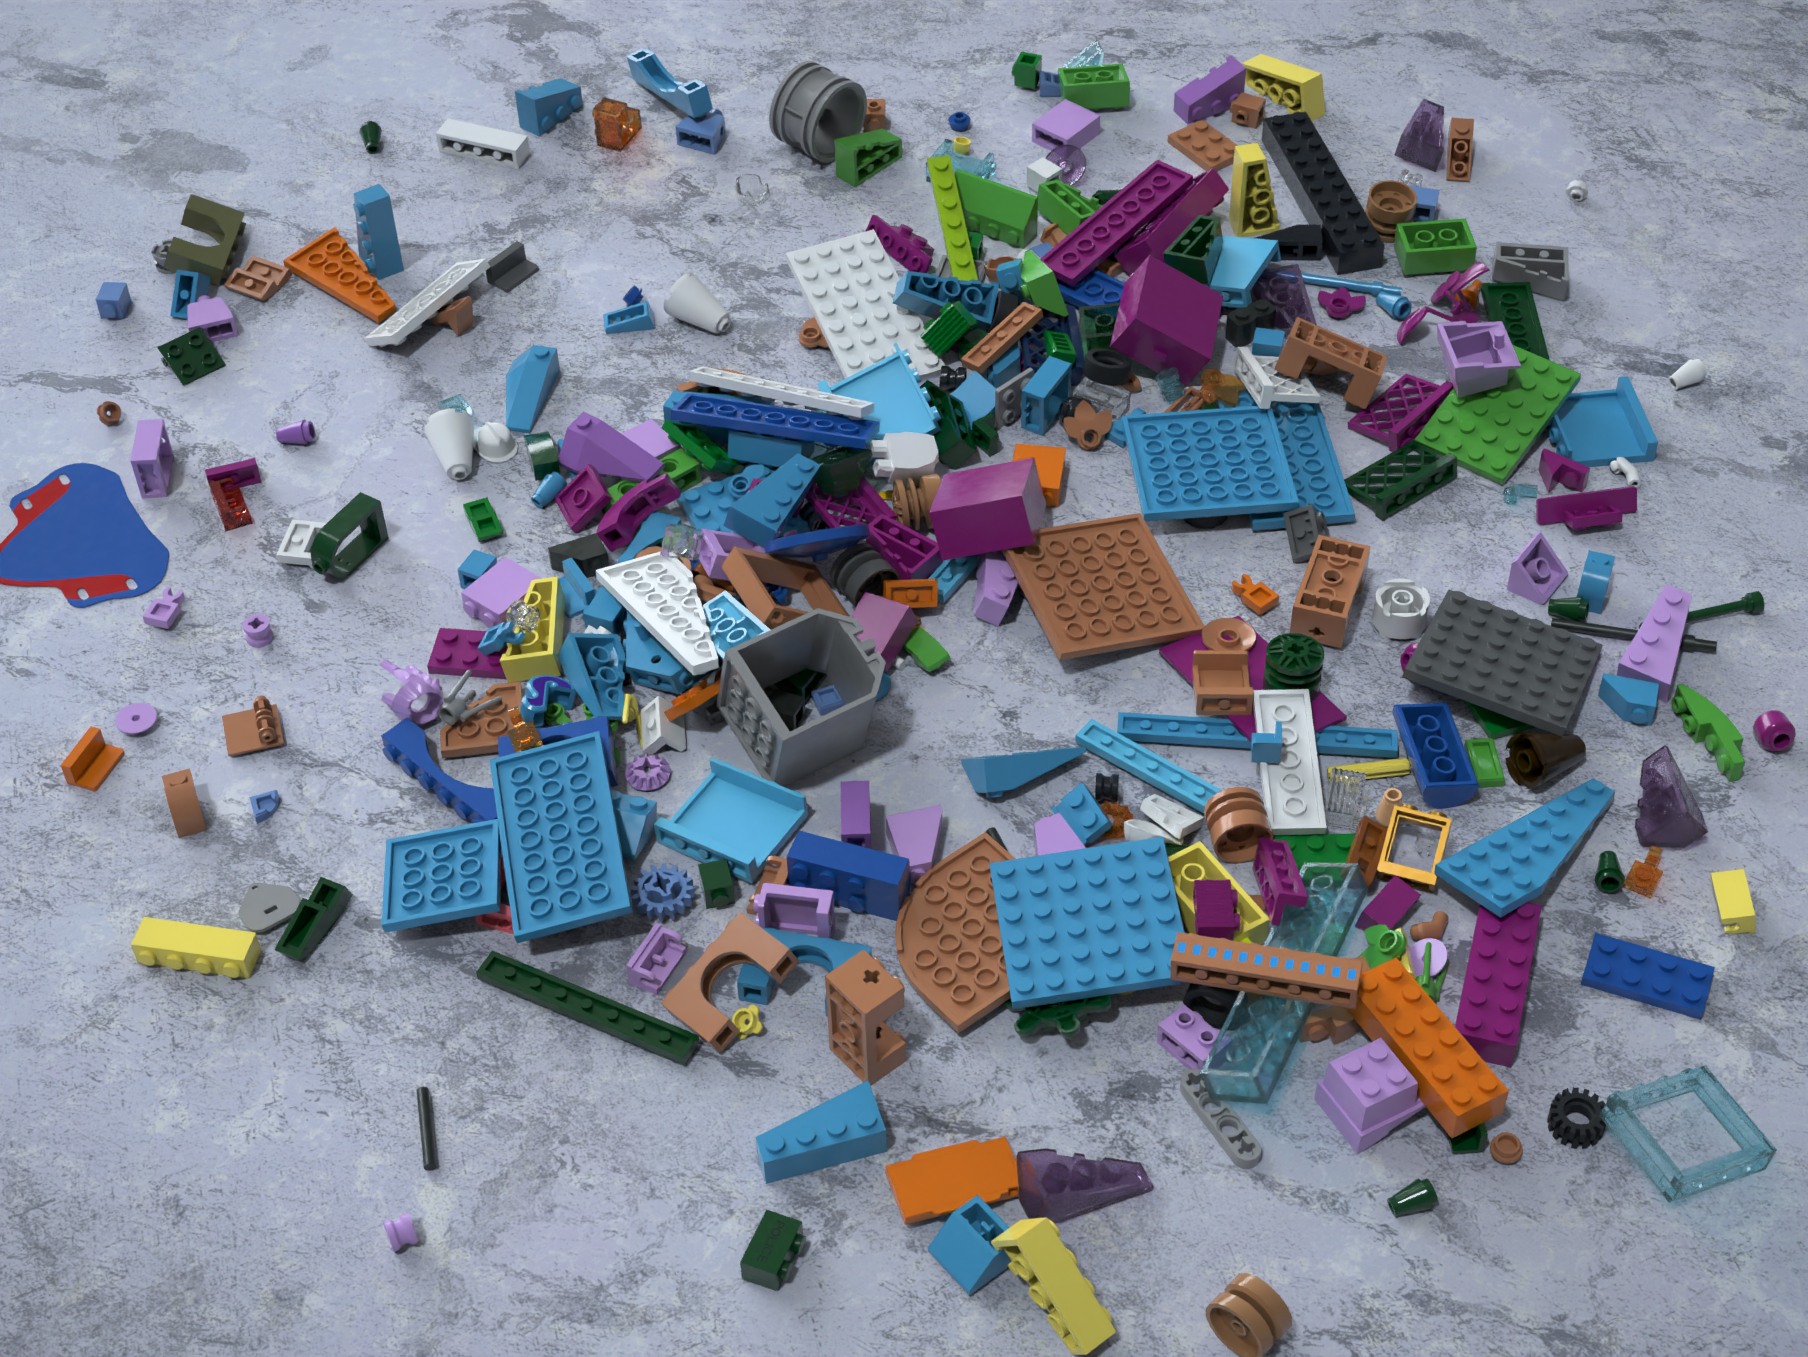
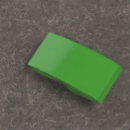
(925, 650)

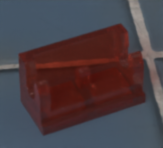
(230, 504)

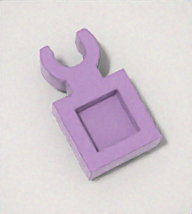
(164, 611)

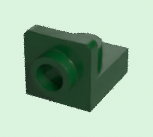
(985, 434)

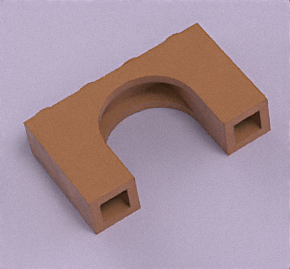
(738, 944)

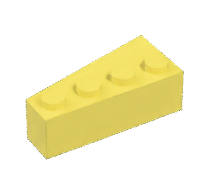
(1287, 84)
(540, 647)

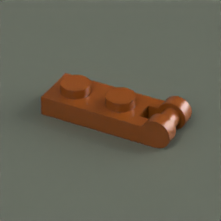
(1367, 847)

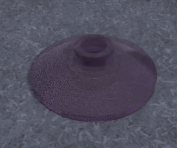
(1072, 157)

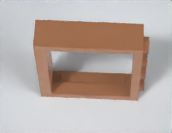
(749, 567)

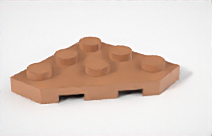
(481, 731)

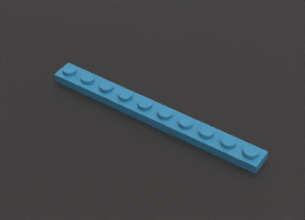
(1224, 734)

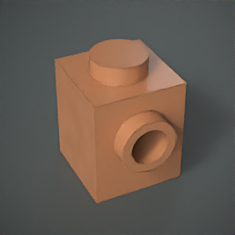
(1248, 110)
(875, 115)

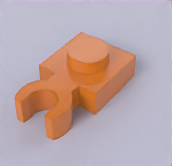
(1256, 597)

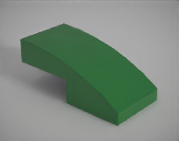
(482, 519)

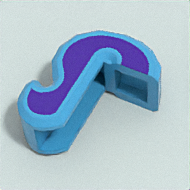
(543, 691)

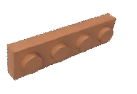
(1002, 337)

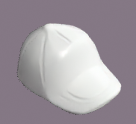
(1142, 829)

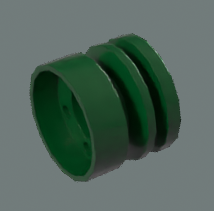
(1294, 663)

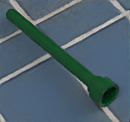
(1752, 603)

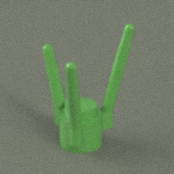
(1426, 982)

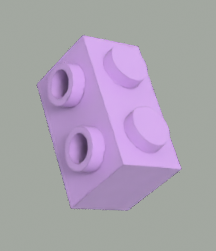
(1187, 1037)

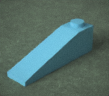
(730, 623)

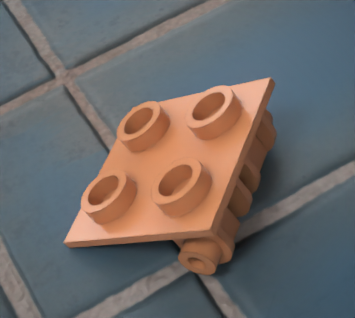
(253, 728)

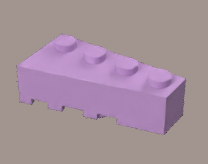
(994, 587)
(1658, 641)

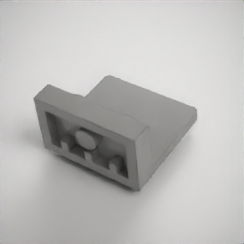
(1009, 398)

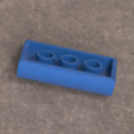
(1436, 753)

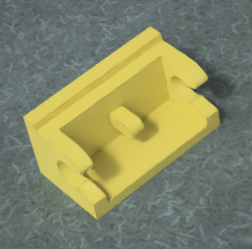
(1734, 901)

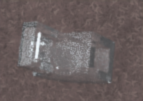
(682, 542)

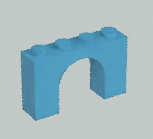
(827, 953)

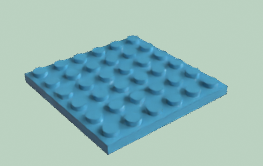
(1208, 463)
(1087, 921)

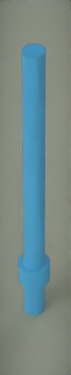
(1374, 288)

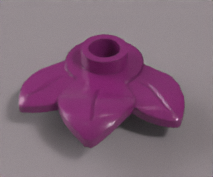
(1340, 302)

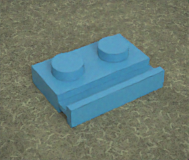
(1083, 814)

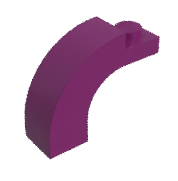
(632, 508)

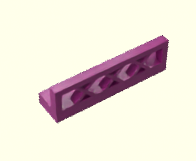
(1278, 878)

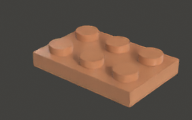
(1204, 145)

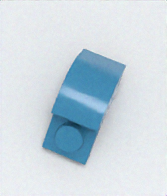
(1596, 579)

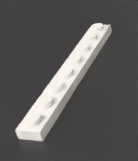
(789, 394)

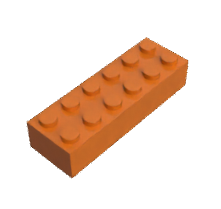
(1449, 1072)

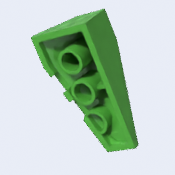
(1041, 285)

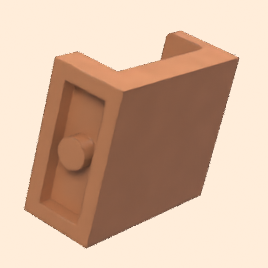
(1221, 682)

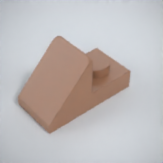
(456, 314)

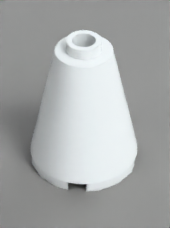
(696, 305)
(452, 441)

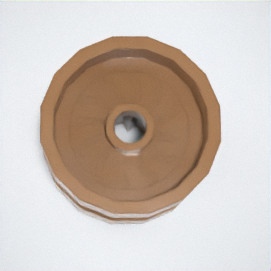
(1248, 1316)

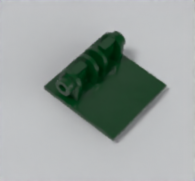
(190, 356)

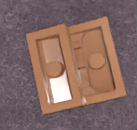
(258, 278)

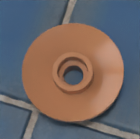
(1241, 632)

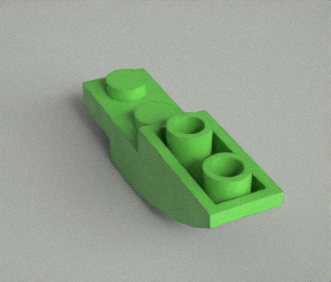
(1712, 726)

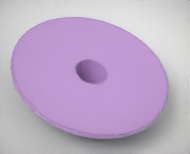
(136, 718)
(1438, 956)

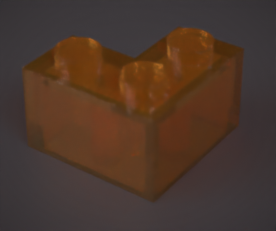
(615, 123)

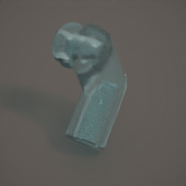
(1519, 490)

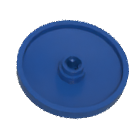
(817, 543)

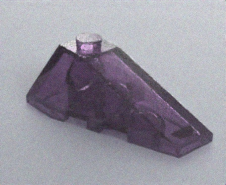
(1667, 806)
(1074, 1186)

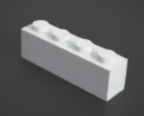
(483, 143)

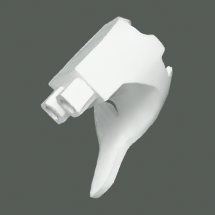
(904, 456)

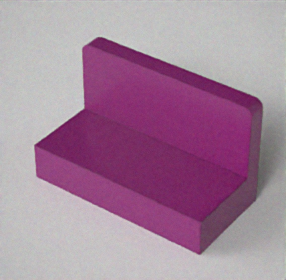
(244, 473)

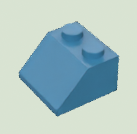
(634, 821)

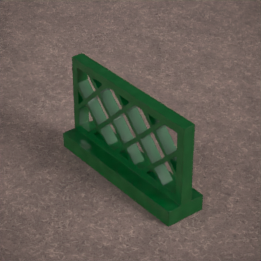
(1407, 487)

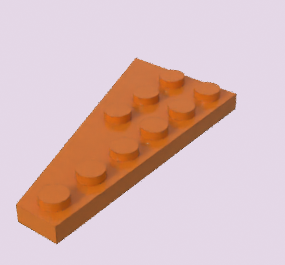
(341, 273)

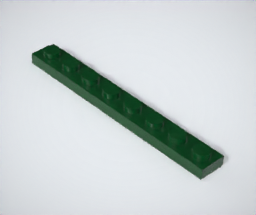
(588, 1007)

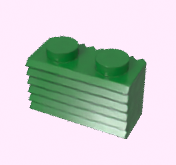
(948, 328)

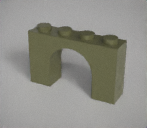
(220, 223)

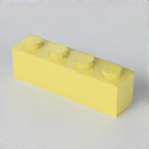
(196, 947)

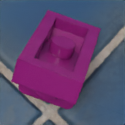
(1559, 469)

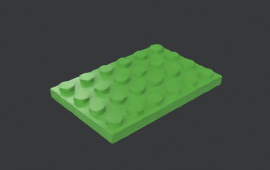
(1500, 425)

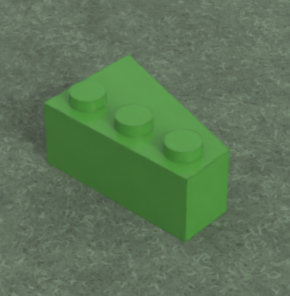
(1065, 205)

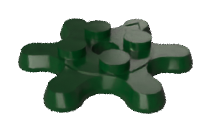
(1065, 1017)

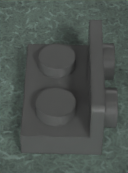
(1302, 529)

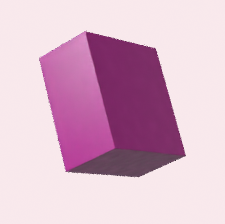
(1167, 320)
(988, 509)

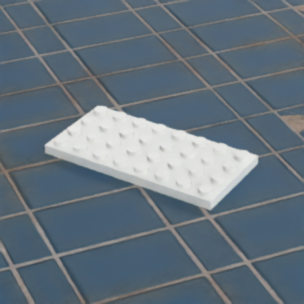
(852, 297)

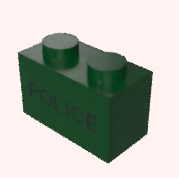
(772, 1250)

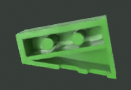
(865, 155)

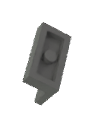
(510, 268)

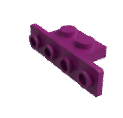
(903, 244)
(1587, 508)

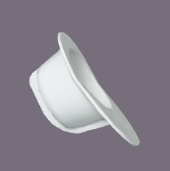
(494, 443)

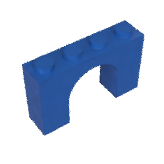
(571, 730)

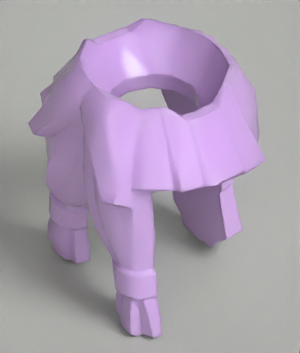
(415, 685)

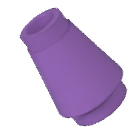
(298, 432)

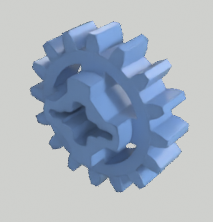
(662, 892)

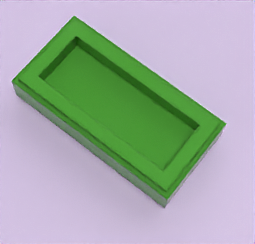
(1485, 762)

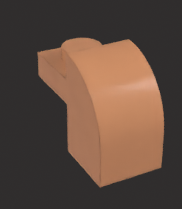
(183, 803)

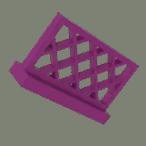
(1408, 428)
(863, 496)

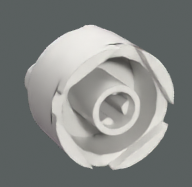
(1400, 609)

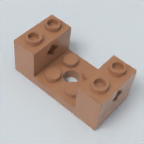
(1336, 350)
(1328, 590)
(858, 1003)

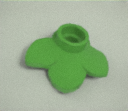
(1383, 946)

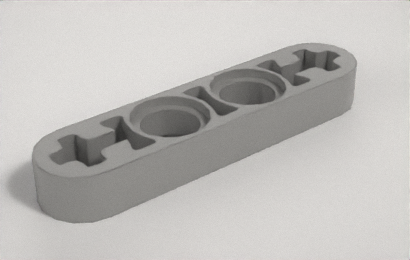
(1217, 1119)

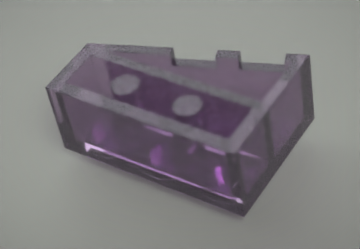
(1423, 136)

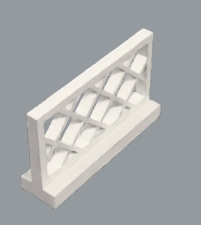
(1268, 384)

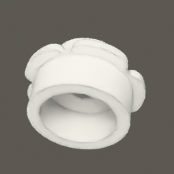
(1577, 190)

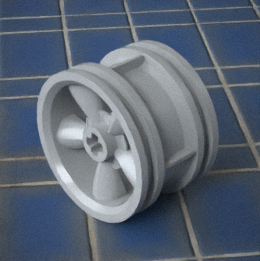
(815, 109)

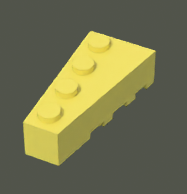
(1251, 198)
(1056, 1283)

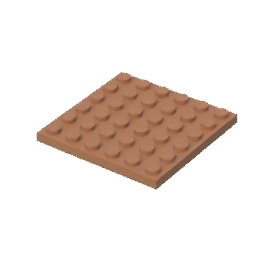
(1102, 587)

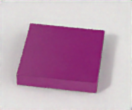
(583, 498)

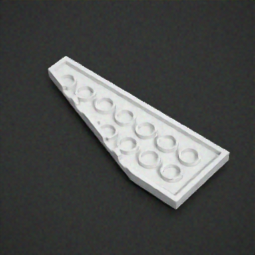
(666, 603)

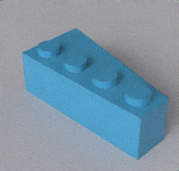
(377, 232)
(929, 293)
(771, 504)

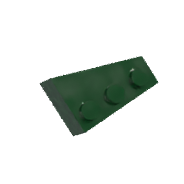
(1197, 249)
(955, 439)

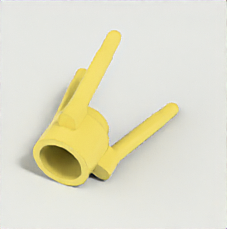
(631, 712)

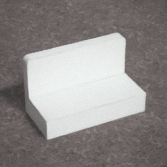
(659, 730)

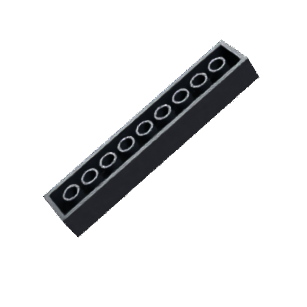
(1322, 193)

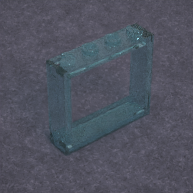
(1653, 1160)

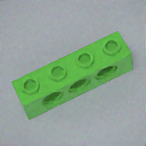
(680, 467)

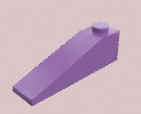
(610, 452)

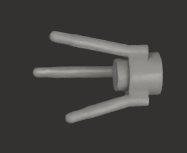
(456, 707)

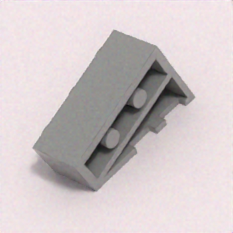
(1539, 264)

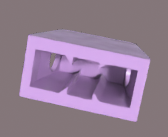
(212, 317)

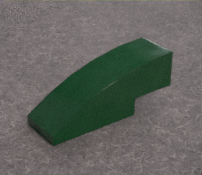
(541, 454)
(313, 919)

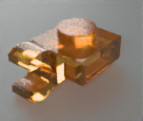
(523, 735)
(1645, 876)

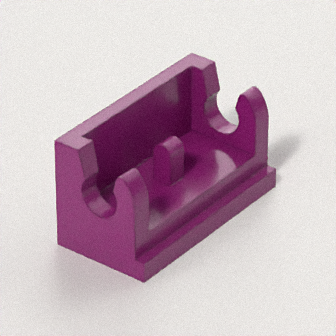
(1388, 905)

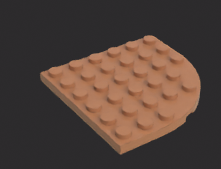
(953, 937)

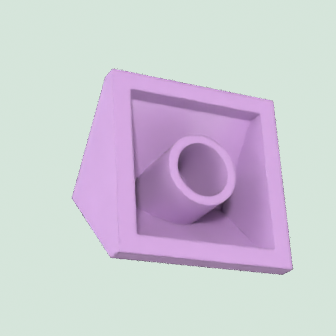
(1536, 571)

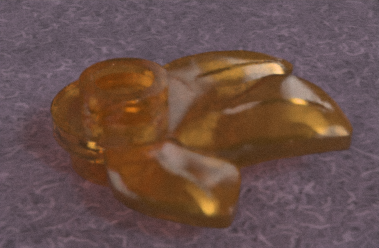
(1221, 387)

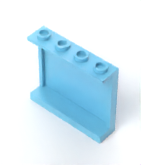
(1240, 266)
(895, 394)
(734, 820)

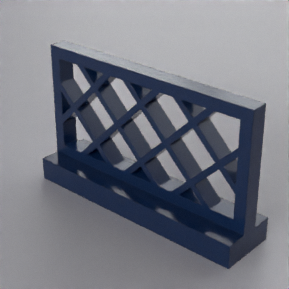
(1066, 325)

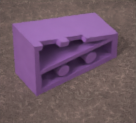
(1211, 93)

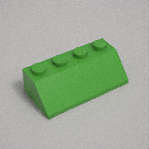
(997, 209)

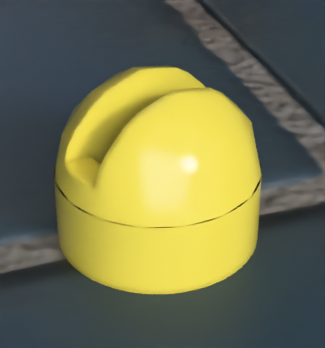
(961, 145)

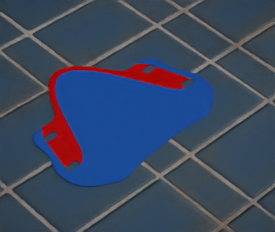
(81, 538)

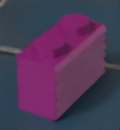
(1214, 909)

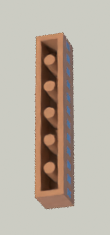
(1266, 970)

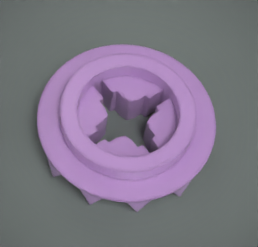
(658, 773)

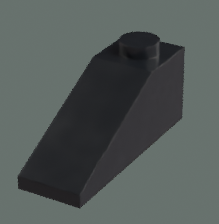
(1298, 242)

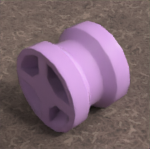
(257, 630)
(400, 1232)

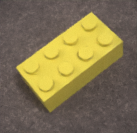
(1199, 864)

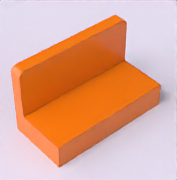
(913, 592)
(91, 761)

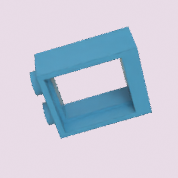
(1045, 393)

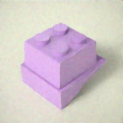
(1476, 355)
(1367, 1094)

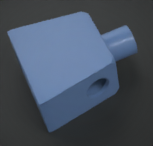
(702, 132)

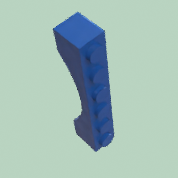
(409, 748)

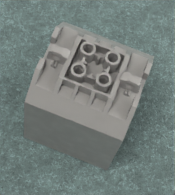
(813, 642)

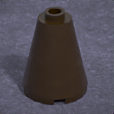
(1542, 756)

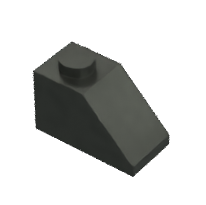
(586, 552)

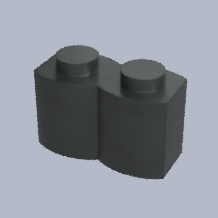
(1243, 322)

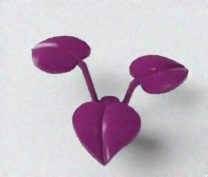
(1461, 310)

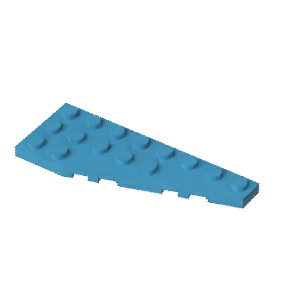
(1524, 855)

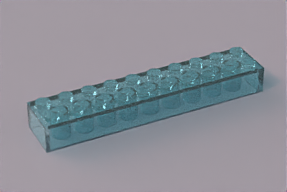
(1264, 1027)

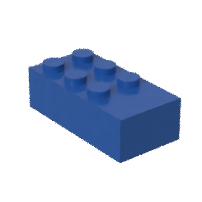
(857, 875)

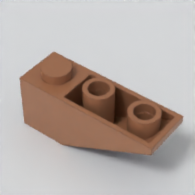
(1459, 149)

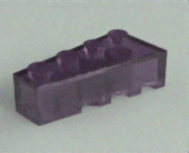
(1287, 293)

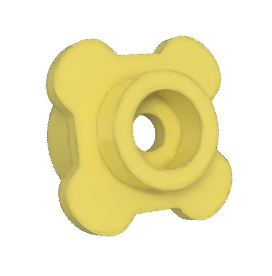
(740, 1019)

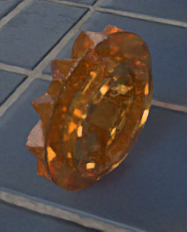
(1120, 815)

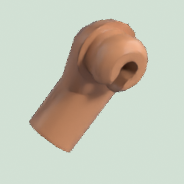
(1430, 929)

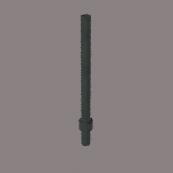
(1688, 642)

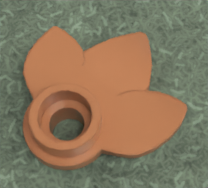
(812, 335)
(1087, 421)

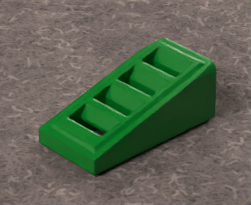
(1059, 346)

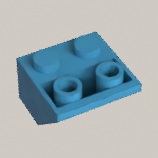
(966, 1248)

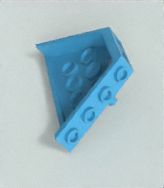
(644, 649)

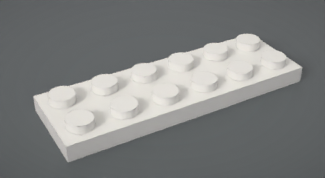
(427, 303)
(1293, 786)

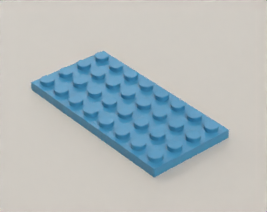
(1310, 461)
(559, 837)

